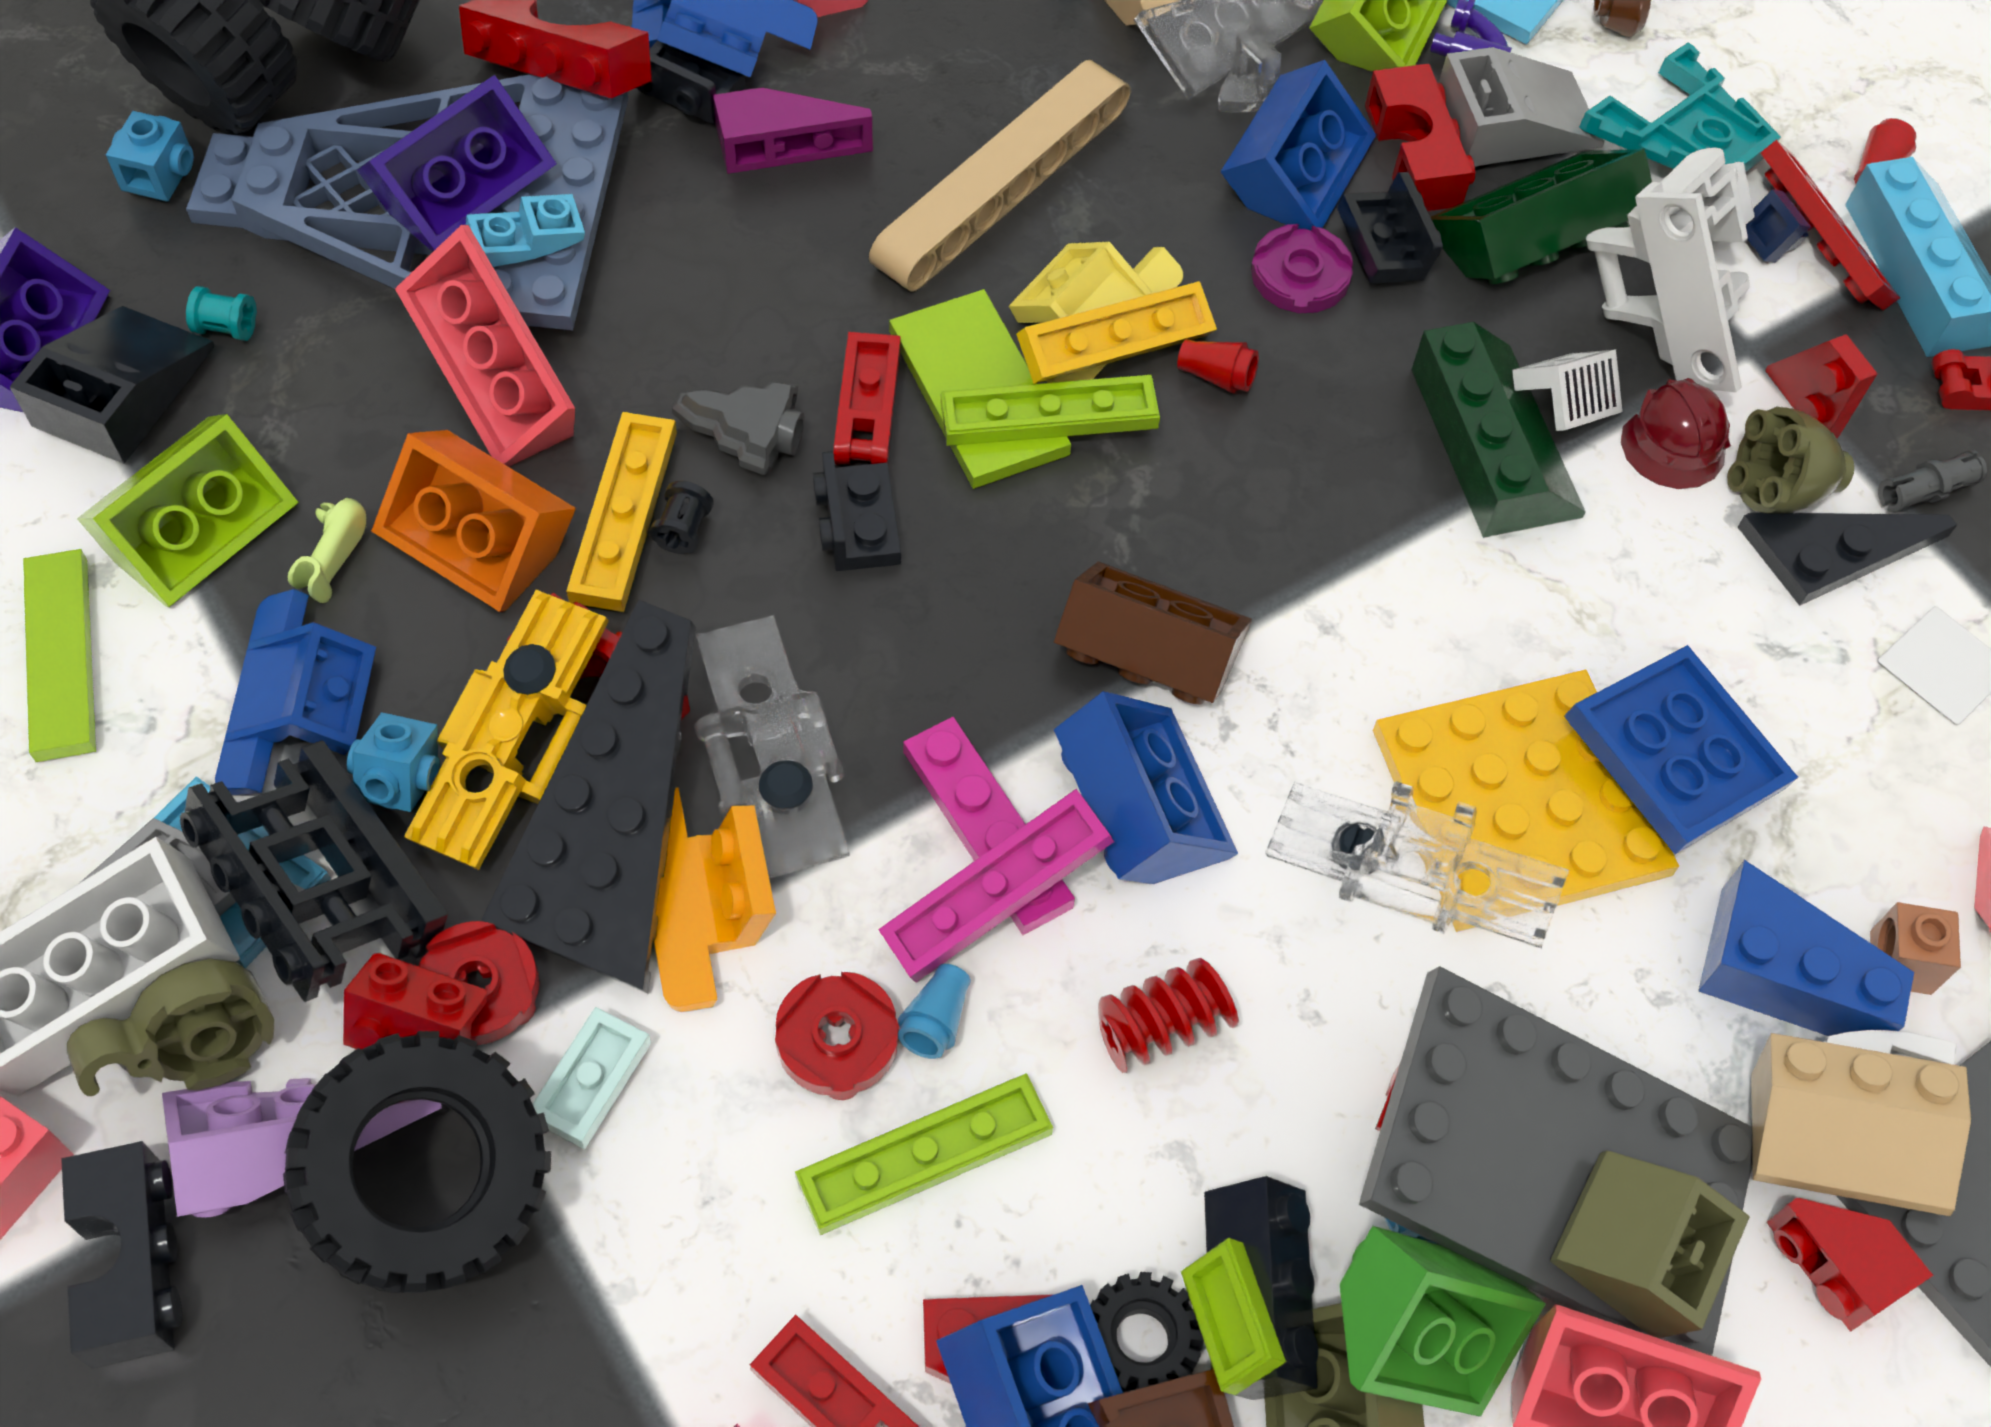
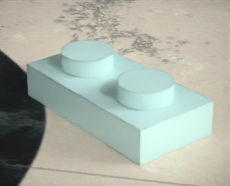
(591, 1076)

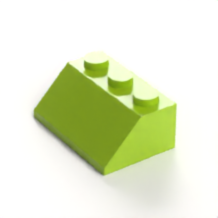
(1376, 31)
(189, 509)

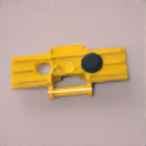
(491, 721)

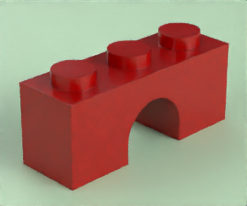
(1413, 108)

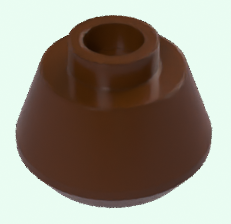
(1622, 16)

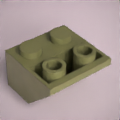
(1650, 1243)

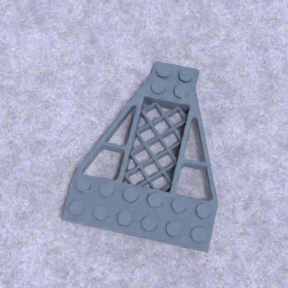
(264, 182)

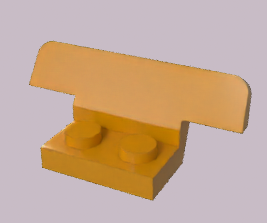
(709, 903)

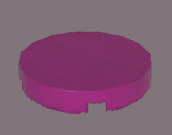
(1302, 268)

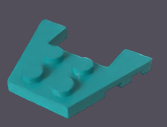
(1699, 122)

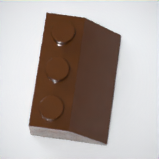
(1151, 632)

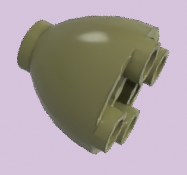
(1788, 462)

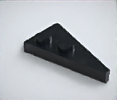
(1829, 550)

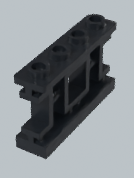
(350, 841)

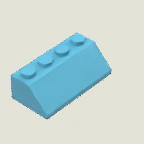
(1924, 255)

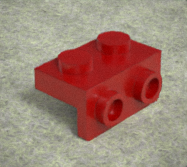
(405, 999)

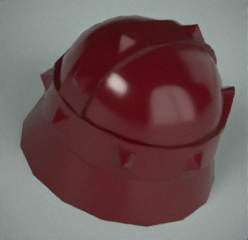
(1678, 435)

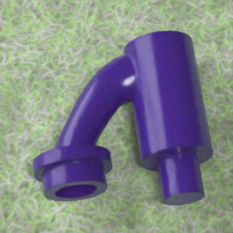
(1467, 16)

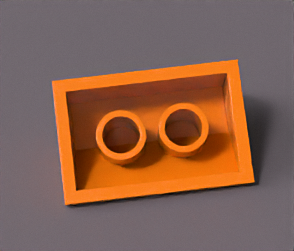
(471, 517)

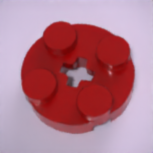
(495, 955)
(836, 1069)

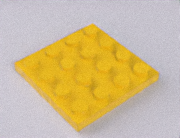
(1531, 785)

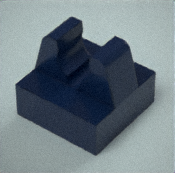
(1776, 226)

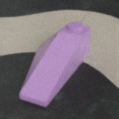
(233, 1141)

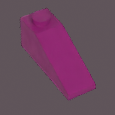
(784, 128)

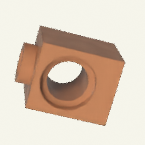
(1922, 941)

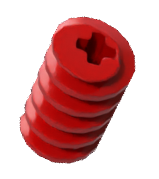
(1164, 1009)

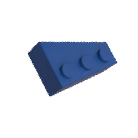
(1799, 962)

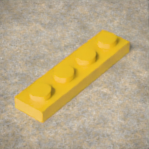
(1115, 332)
(622, 512)

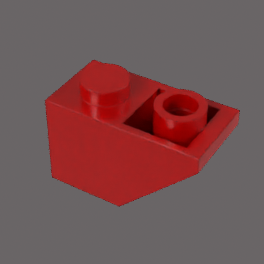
(1850, 1258)

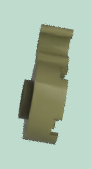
(185, 1027)

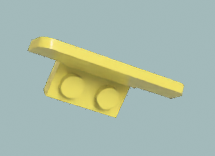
(1090, 278)

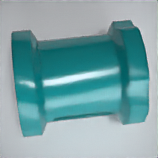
(221, 313)

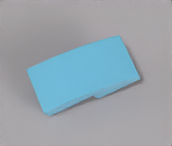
(538, 229)

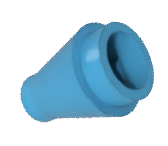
(934, 1015)

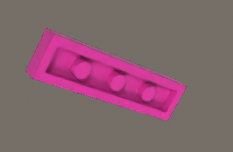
(976, 807)
(995, 885)

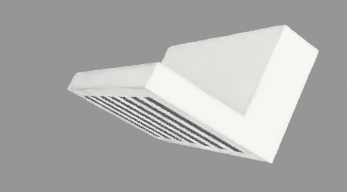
(1581, 384)

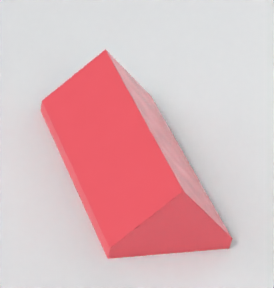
(487, 350)

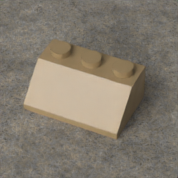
(1859, 1123)

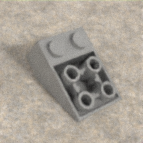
(1513, 106)

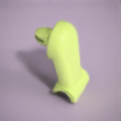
(341, 533)

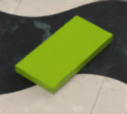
(969, 348)

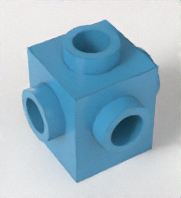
(150, 155)
(395, 761)

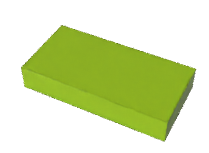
(1232, 1317)

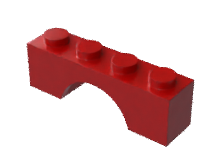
(591, 57)

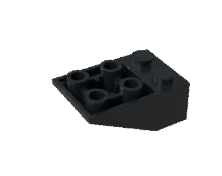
(109, 380)

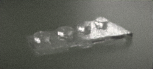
(1200, 35)

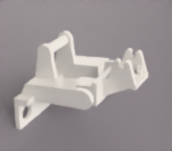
(1675, 233)

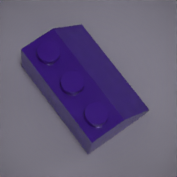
(458, 164)
(38, 304)

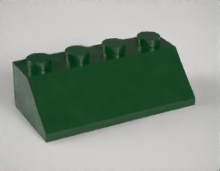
(1542, 213)
(1492, 431)

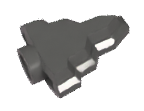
(746, 421)

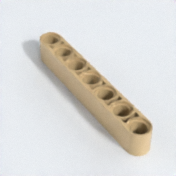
(999, 175)

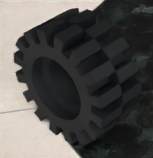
(1165, 1305)

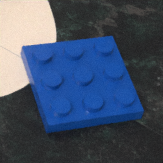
(1680, 748)

